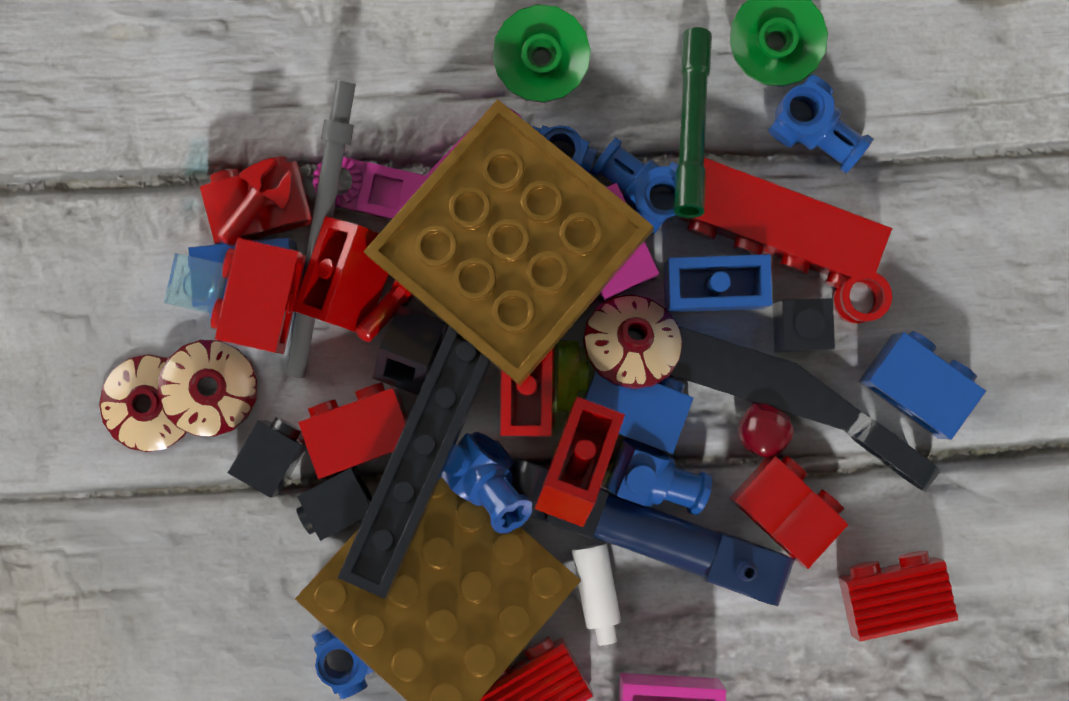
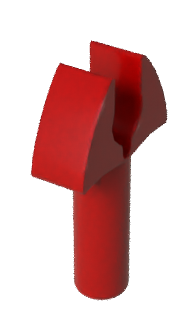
(256, 200)
(383, 312)

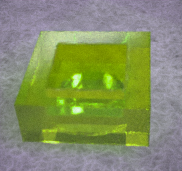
(571, 375)

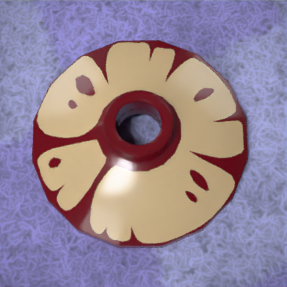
(626, 360)
(120, 413)
(207, 414)

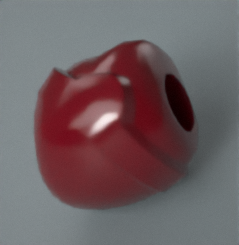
(765, 430)

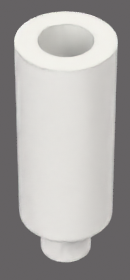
(597, 591)

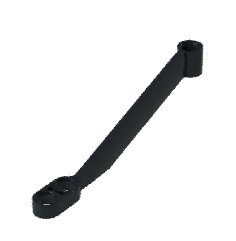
(786, 387)

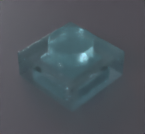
(194, 283)

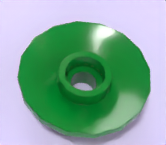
(799, 26)
(547, 30)

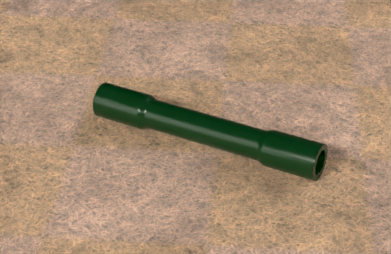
(691, 173)

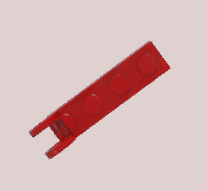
(799, 232)

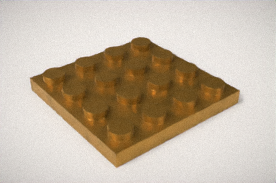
(509, 241)
(456, 608)

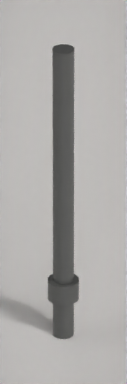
(337, 134)

